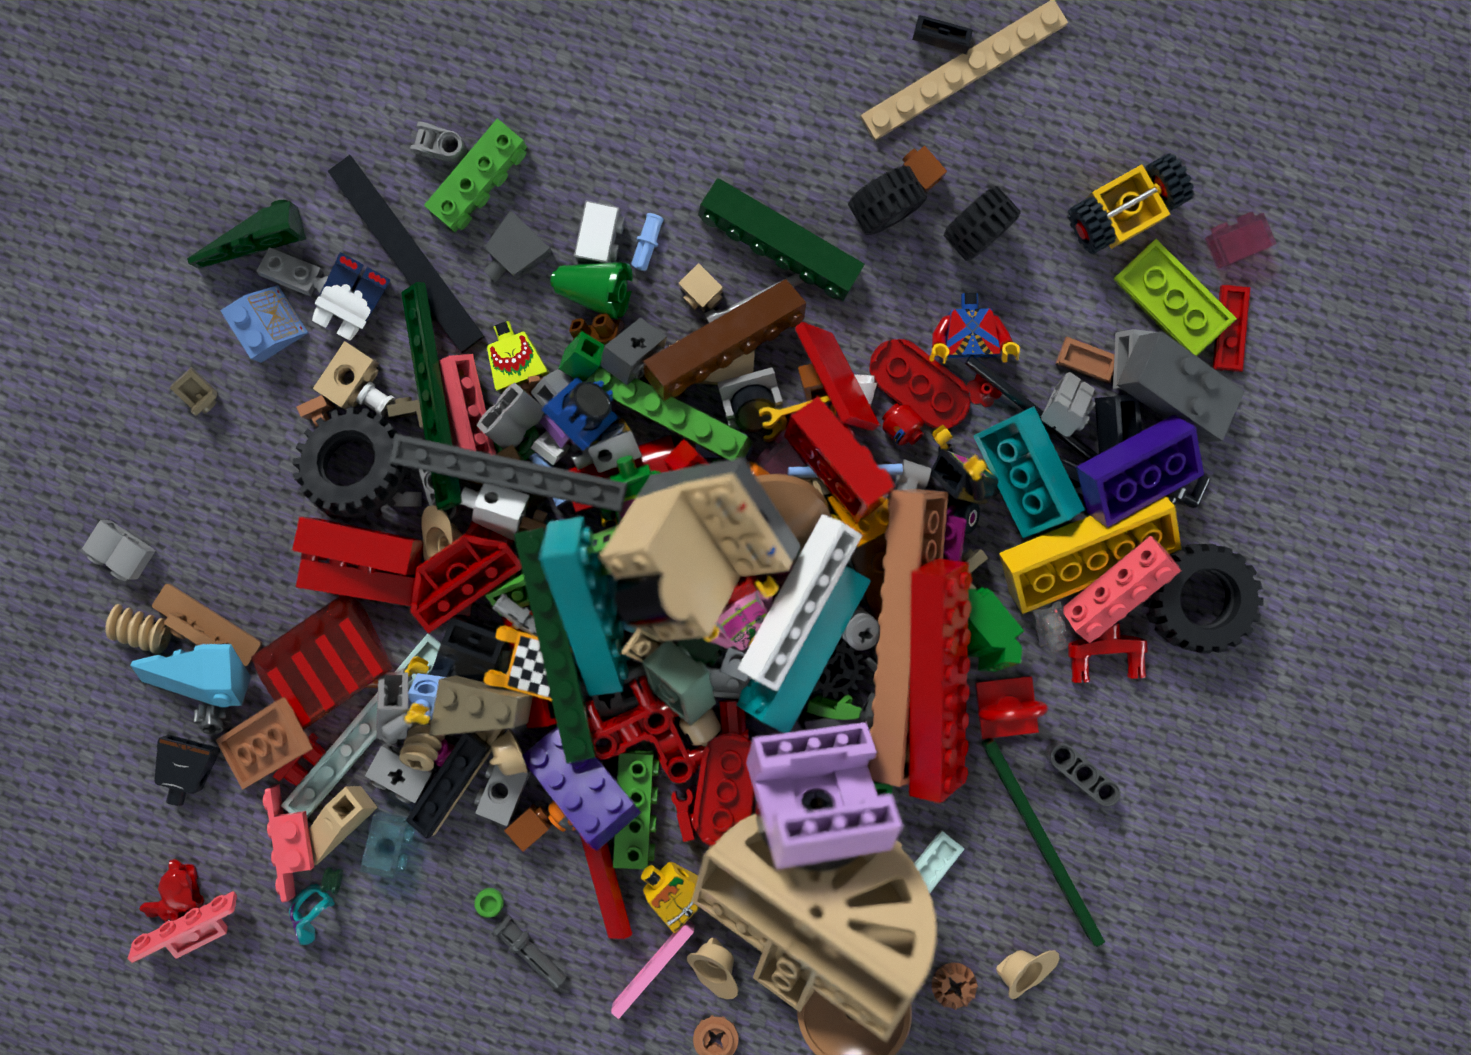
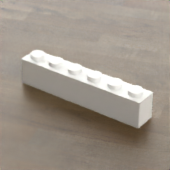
(799, 602)

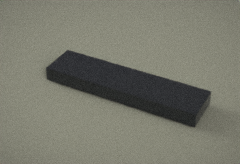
(448, 783)

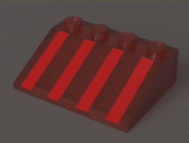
(323, 660)

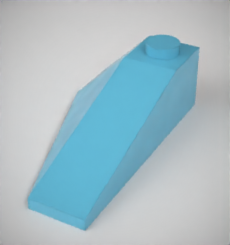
(206, 674)

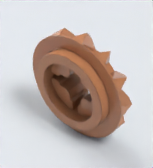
(958, 973)
(716, 1025)

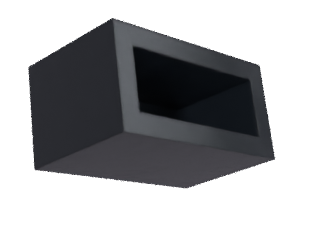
(1116, 420)

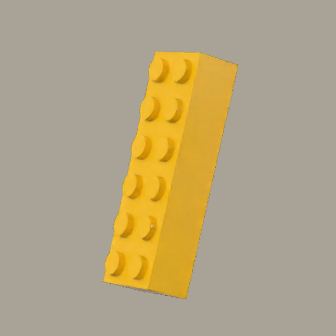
(1081, 553)

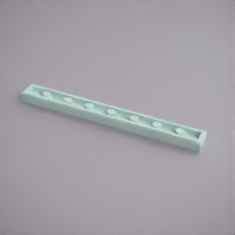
(350, 744)

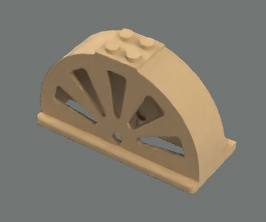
(845, 932)

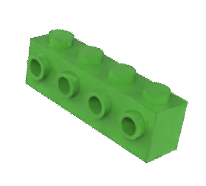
(476, 176)
(635, 777)

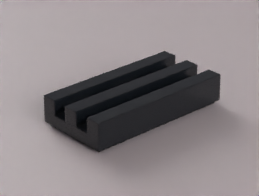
(942, 34)

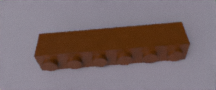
(724, 340)

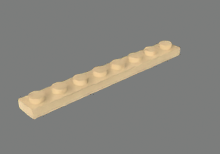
(964, 69)

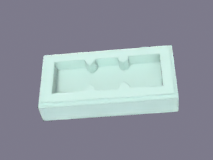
(938, 859)

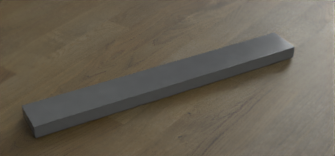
(508, 473)

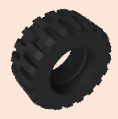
(1239, 605)

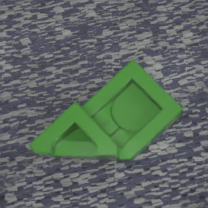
(833, 708)

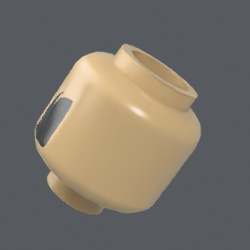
(702, 730)

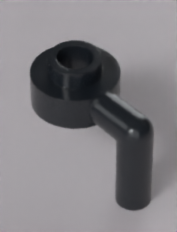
(1191, 500)

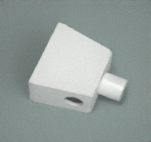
(497, 508)

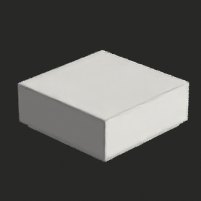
(549, 449)

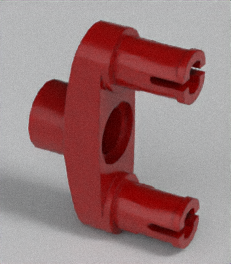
(1108, 643)

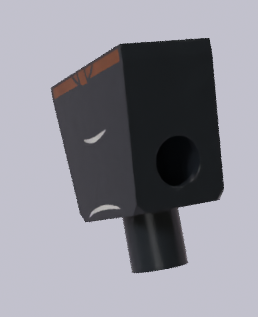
(183, 766)

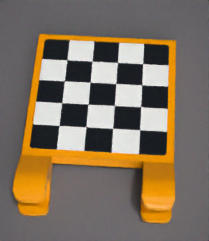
(526, 667)

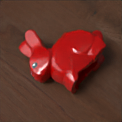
(178, 893)

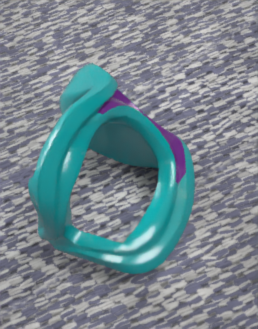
(303, 929)

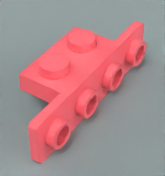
(290, 842)
(187, 932)

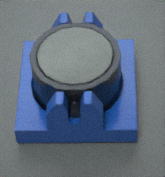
(582, 411)

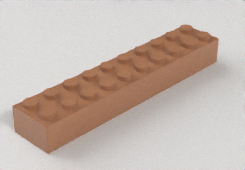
(912, 539)

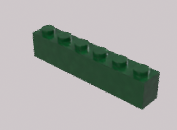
(780, 239)

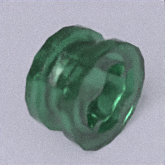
(331, 880)

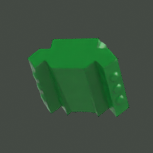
(992, 632)

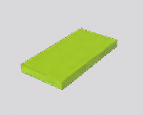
(1174, 298)

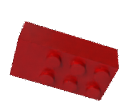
(838, 459)
(356, 545)

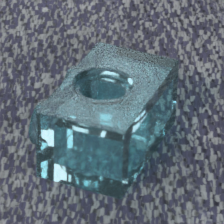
(376, 857)

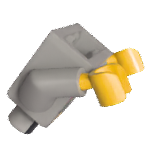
(392, 703)

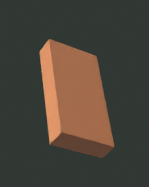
(1086, 360)

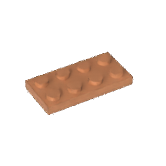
(264, 743)

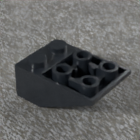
(467, 650)

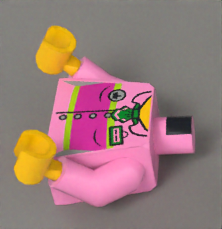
(743, 618)

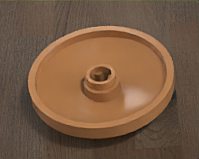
(797, 503)
(834, 1032)

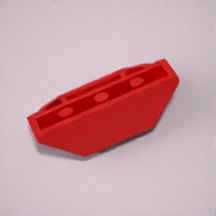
(459, 578)

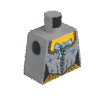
(608, 448)

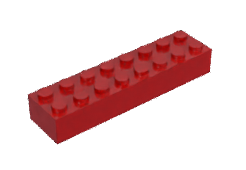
(938, 678)

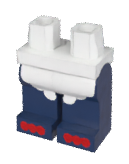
(339, 300)

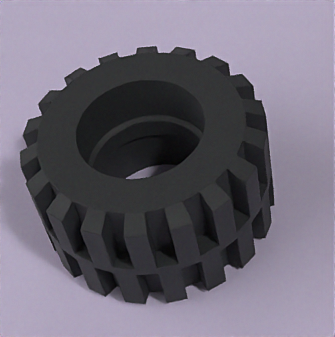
(887, 200)
(981, 223)

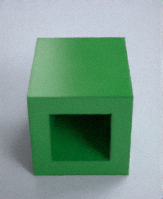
(582, 356)

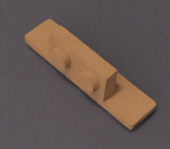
(202, 625)

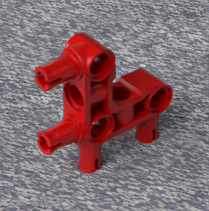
(634, 727)

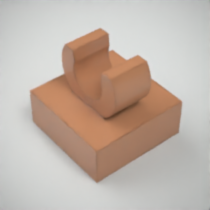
(315, 409)
(537, 522)

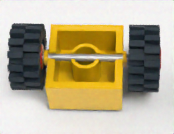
(1131, 204)

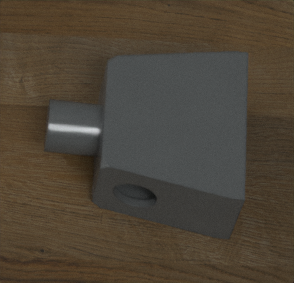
(514, 249)

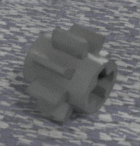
(212, 718)

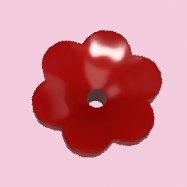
(979, 395)

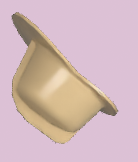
(437, 531)
(508, 754)
(714, 968)
(1024, 970)

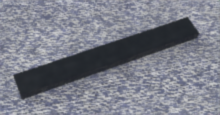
(405, 252)

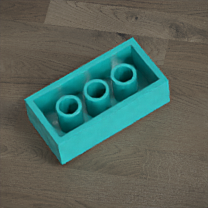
(1029, 472)

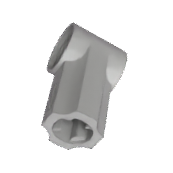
(913, 477)

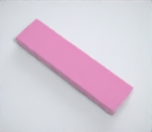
(651, 969)

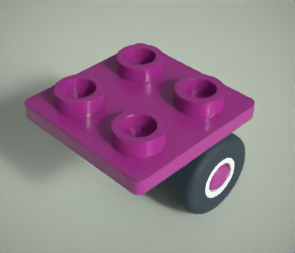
(960, 520)

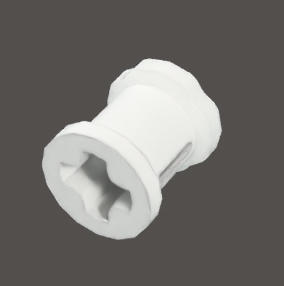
(374, 399)

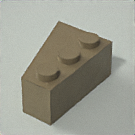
(474, 706)

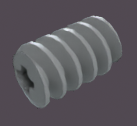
(861, 630)

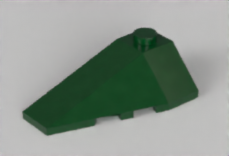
(266, 228)

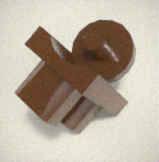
(602, 329)

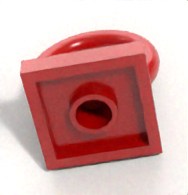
(1008, 707)

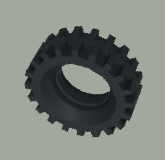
(364, 496)

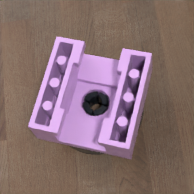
(825, 774)

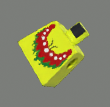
(513, 358)

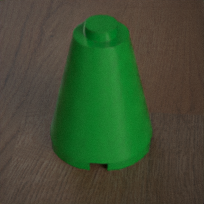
(595, 286)

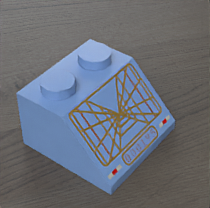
(264, 322)

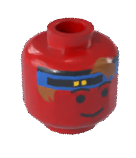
(903, 424)

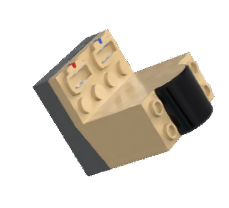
(691, 544)

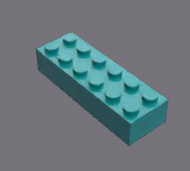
(585, 605)
(783, 706)

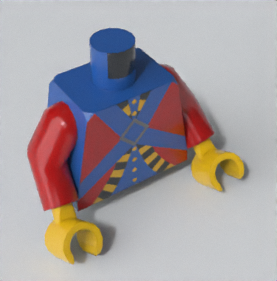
(972, 332)

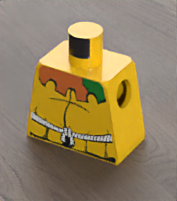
(671, 893)

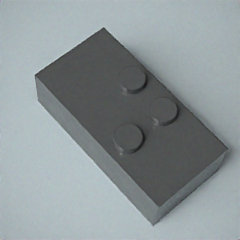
(1181, 385)

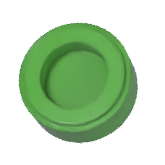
(489, 902)

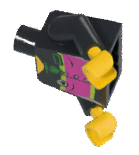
(962, 476)

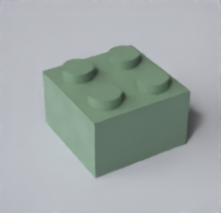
(680, 681)

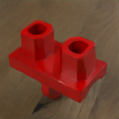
(296, 773)

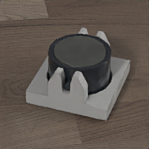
(746, 396)

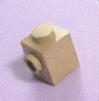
(701, 289)

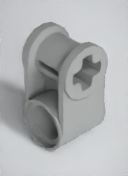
(434, 141)

